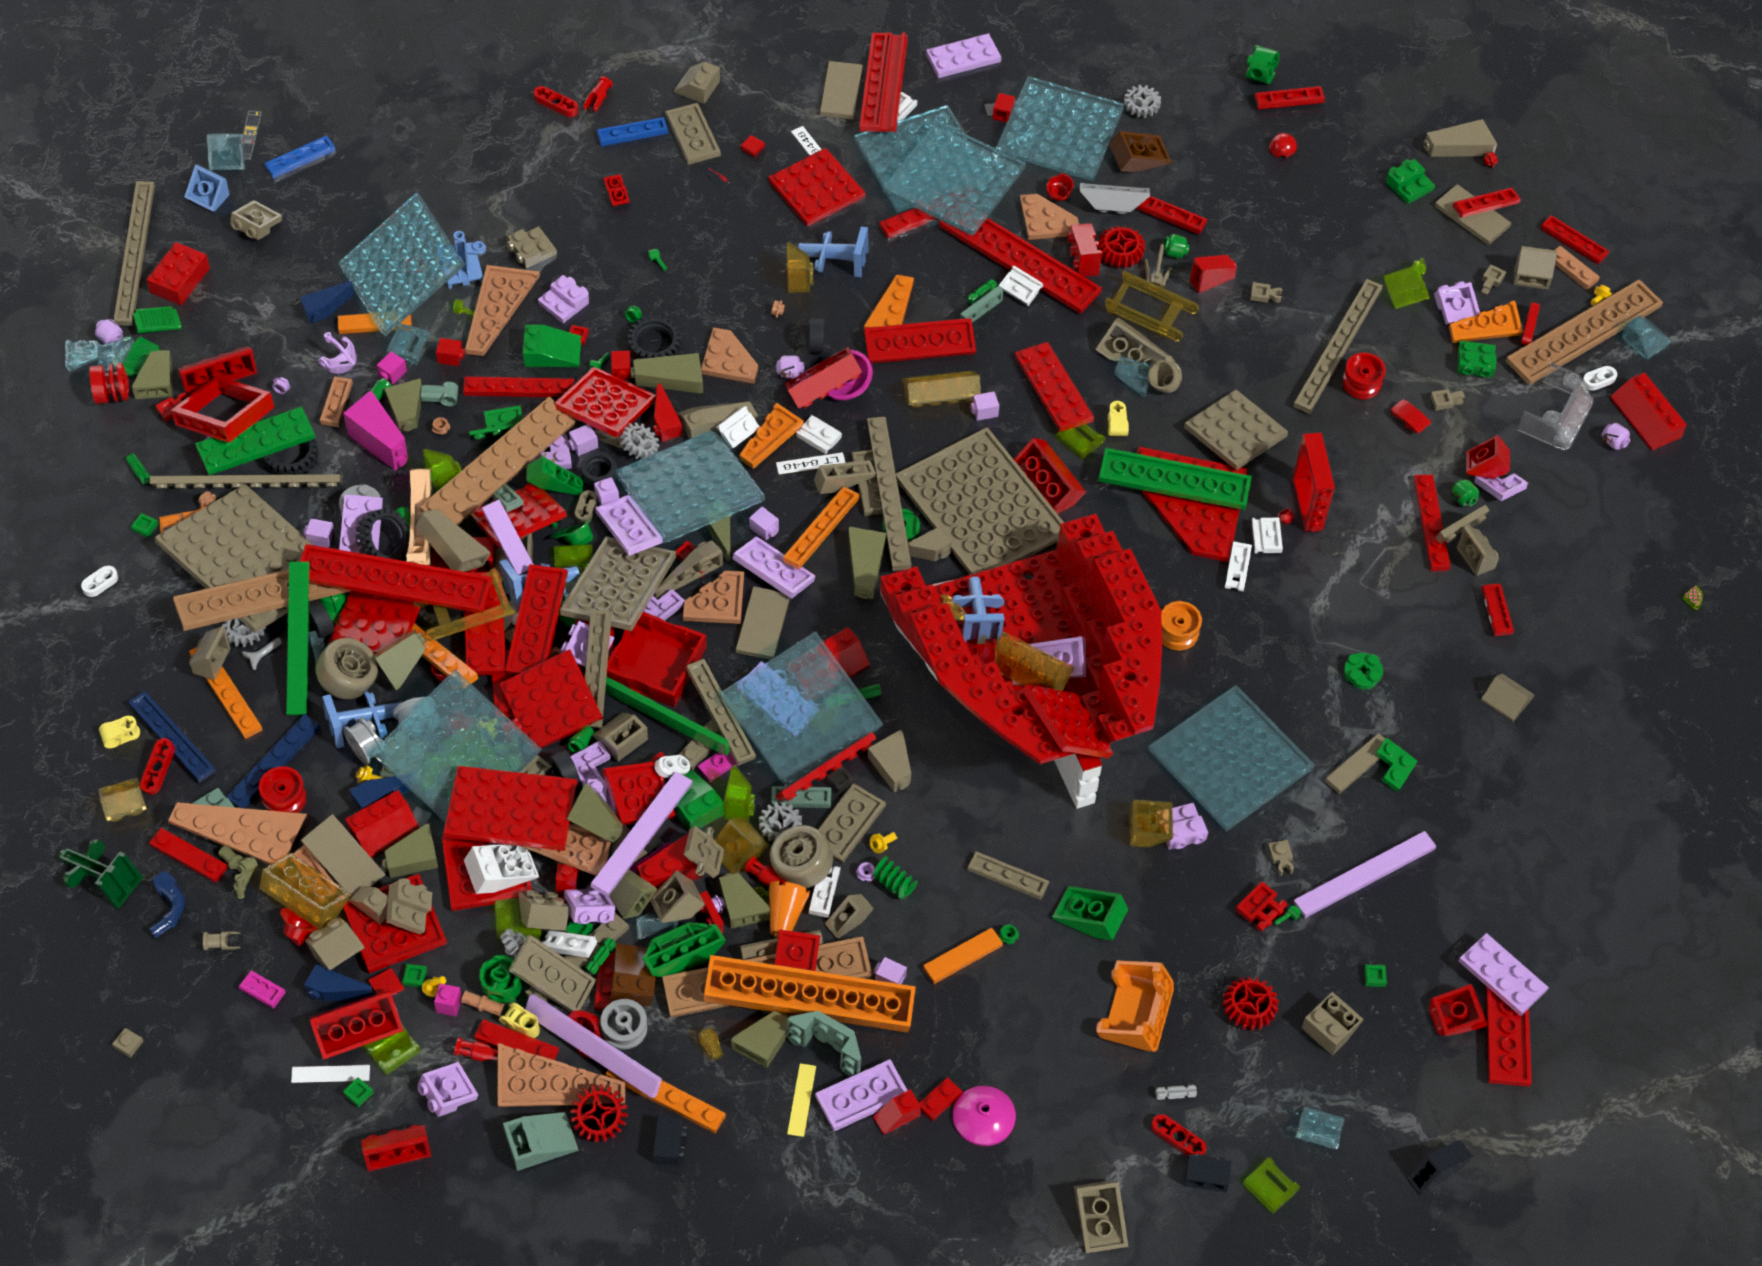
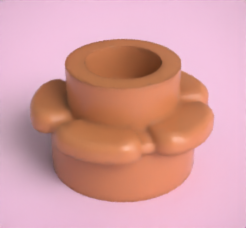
(778, 308)
(440, 422)
(206, 499)

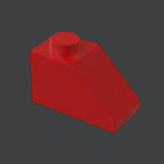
(898, 1112)

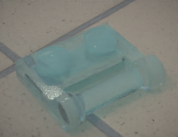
(403, 339)

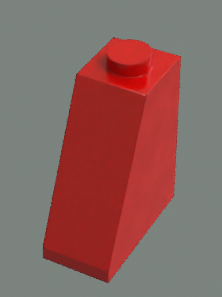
(1211, 271)

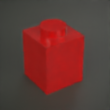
(1003, 107)
(450, 352)
(621, 364)
(566, 878)

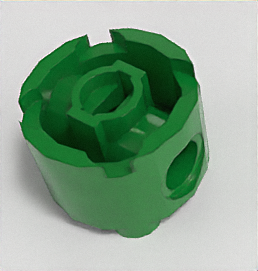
(1262, 64)
(498, 981)

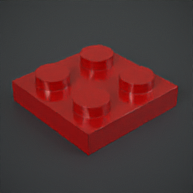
(797, 950)

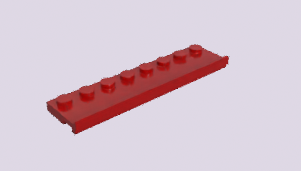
(883, 82)

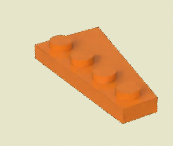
(893, 303)
(1496, 323)
(774, 432)

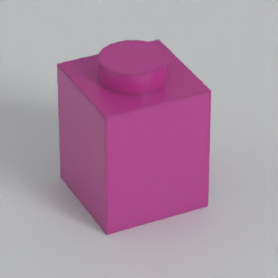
(391, 368)
(448, 1000)

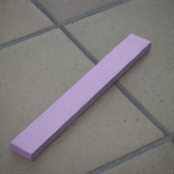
(641, 834)
(1364, 874)
(594, 1046)

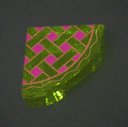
(1694, 597)

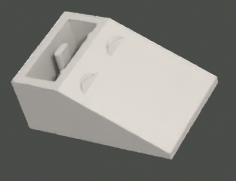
(499, 867)

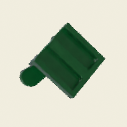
(114, 881)

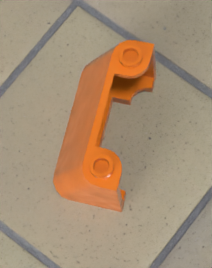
(1138, 1005)

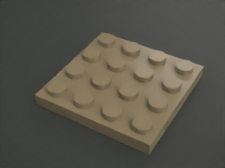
(1236, 429)

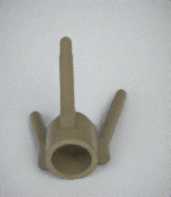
(1156, 277)

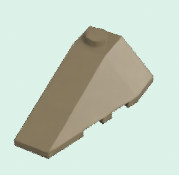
(1129, 343)
(706, 418)
(703, 558)

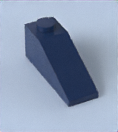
(326, 301)
(374, 790)
(334, 986)

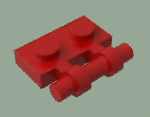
(1256, 902)

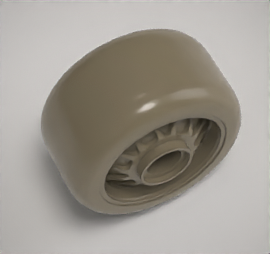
(346, 668)
(801, 856)

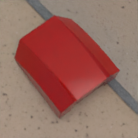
(1457, 1012)

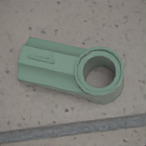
(445, 394)

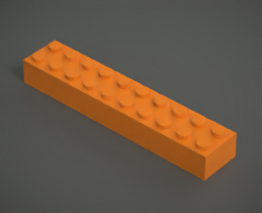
(806, 991)

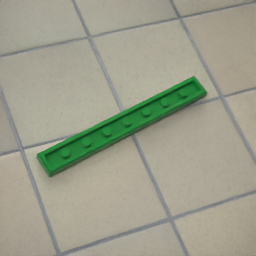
(298, 638)
(667, 716)

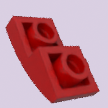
(616, 190)
(1411, 416)

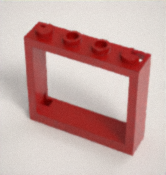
(186, 413)
(1313, 465)

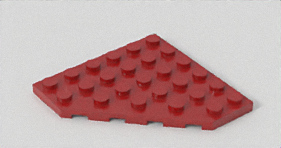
(1201, 525)

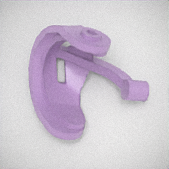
(348, 354)

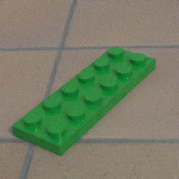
(257, 441)

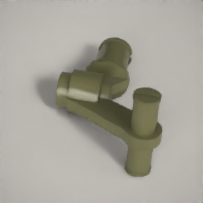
(244, 865)

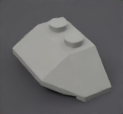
(1114, 197)

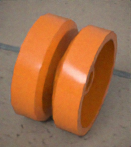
(1180, 625)

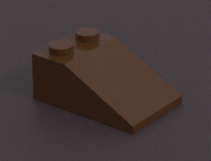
(1138, 151)
(631, 976)

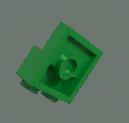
(1409, 181)
(1476, 359)

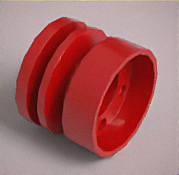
(108, 383)

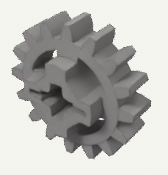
(1142, 101)
(639, 441)
(241, 632)
(786, 815)
(512, 942)

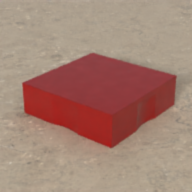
(655, 658)

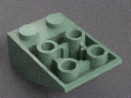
(539, 1139)

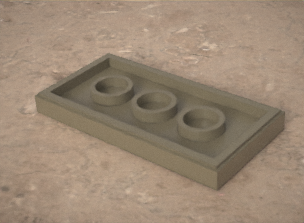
(841, 90)
(692, 133)
(1485, 225)
(868, 489)
(763, 623)
(850, 821)
(342, 856)
(552, 974)

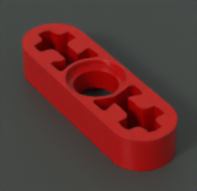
(550, 95)
(1530, 323)
(147, 778)
(1162, 1133)

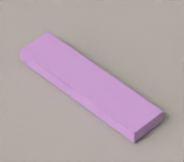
(507, 537)

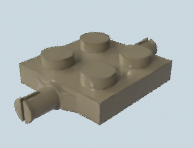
(704, 851)

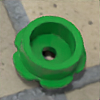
(633, 314)
(1008, 929)

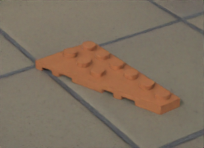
(497, 301)
(253, 832)
(583, 850)
(540, 1081)

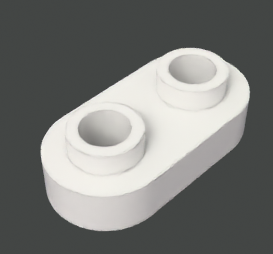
(1596, 378)
(99, 582)
(668, 765)

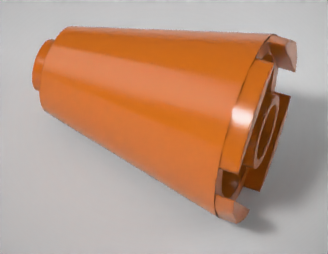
(785, 906)

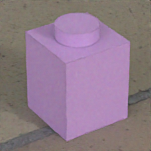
(985, 406)
(583, 440)
(606, 491)
(764, 523)
(319, 532)
(890, 971)

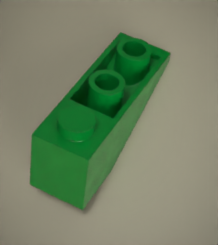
(553, 477)

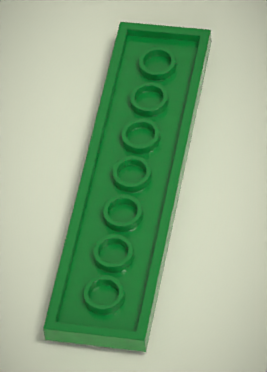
(1175, 478)

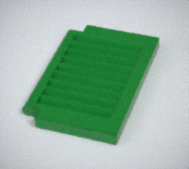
(156, 319)
(138, 356)

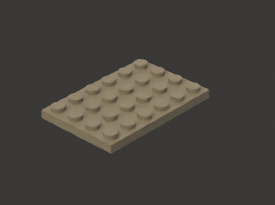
(618, 583)

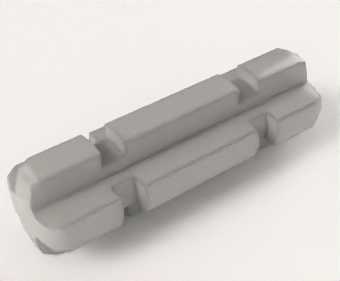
(1174, 1092)

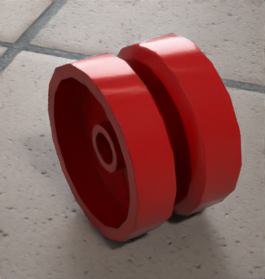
(1363, 375)
(282, 790)

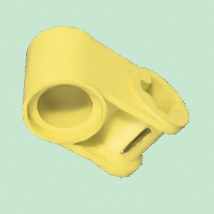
(1117, 419)
(118, 731)
(517, 1020)

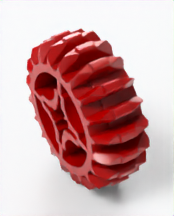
(1121, 246)
(1254, 993)
(595, 1096)

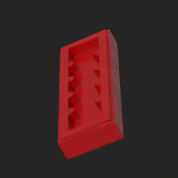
(1497, 609)

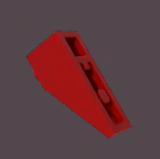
(666, 420)

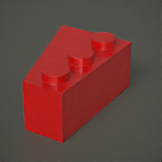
(1084, 249)
(663, 864)

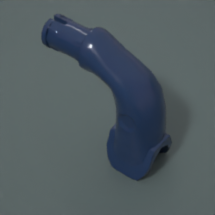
(168, 887)

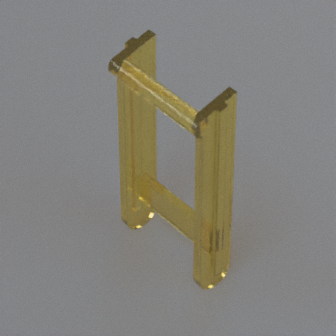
(1162, 327)
(447, 627)

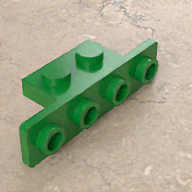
(498, 421)

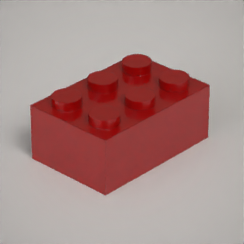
(178, 273)

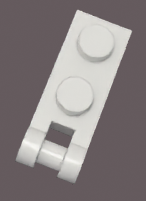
(1238, 566)
(824, 894)
(570, 943)

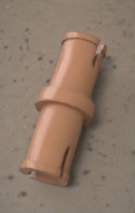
(482, 1003)

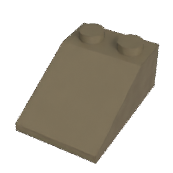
(1101, 1216)

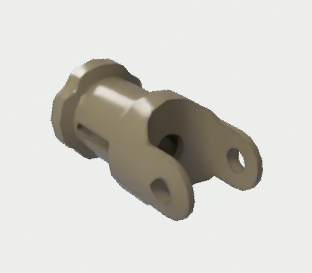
(218, 940)

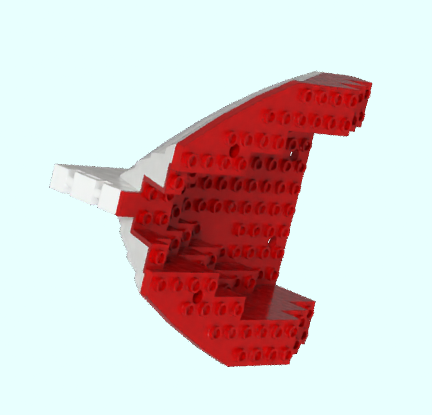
(1075, 591)

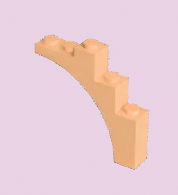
(421, 490)

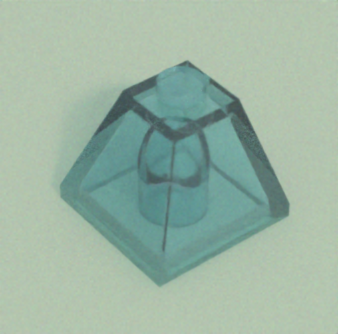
(225, 151)
(1645, 336)

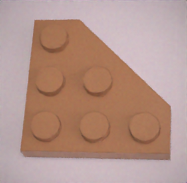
(1045, 218)
(728, 358)
(717, 600)

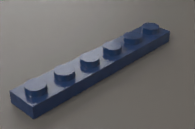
(165, 728)
(278, 756)

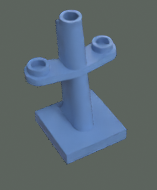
(851, 252)
(468, 253)
(515, 583)
(979, 624)
(348, 718)

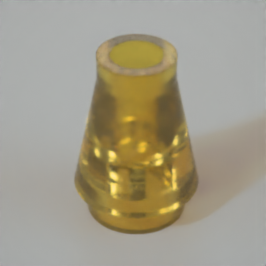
(710, 1042)

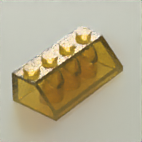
(941, 387)
(1029, 664)
(304, 890)

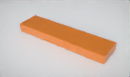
(362, 323)
(962, 955)

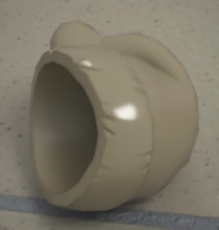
(1165, 375)

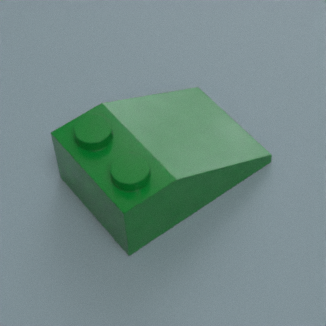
(550, 347)
(699, 804)
(1091, 912)

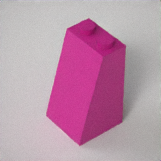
(375, 431)

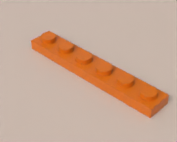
(821, 528)
(444, 659)
(233, 703)
(682, 1104)

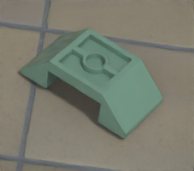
(843, 1039)

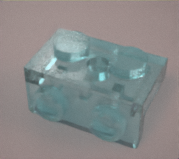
(1320, 1128)

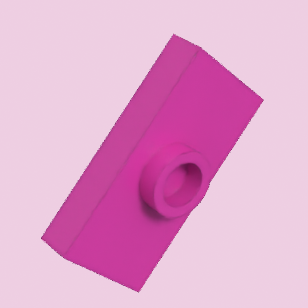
(716, 766)
(262, 989)

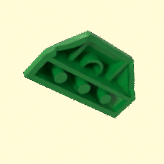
(683, 948)

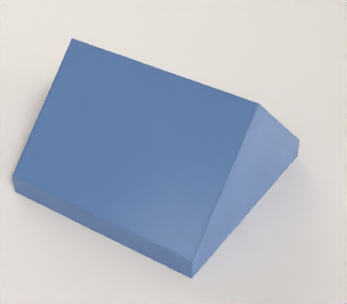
(207, 188)

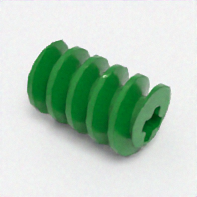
(893, 879)

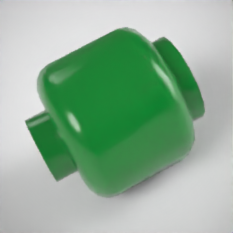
(1175, 246)
(1465, 493)

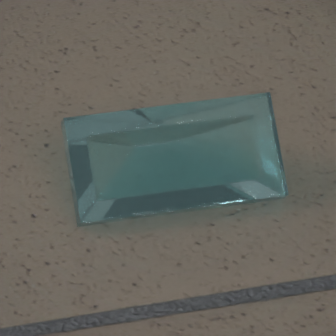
(651, 927)

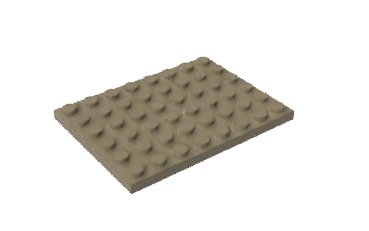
(981, 503)
(235, 542)

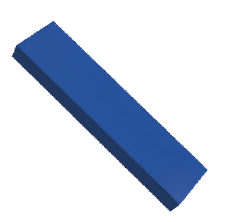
(632, 131)
(299, 157)

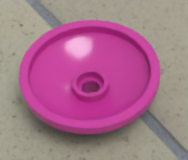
(858, 386)
(984, 1127)

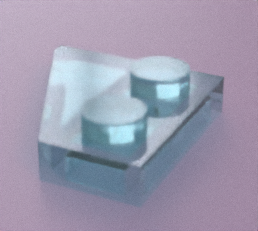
(115, 352)
(81, 353)
(1133, 374)

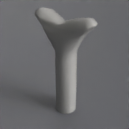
(256, 656)

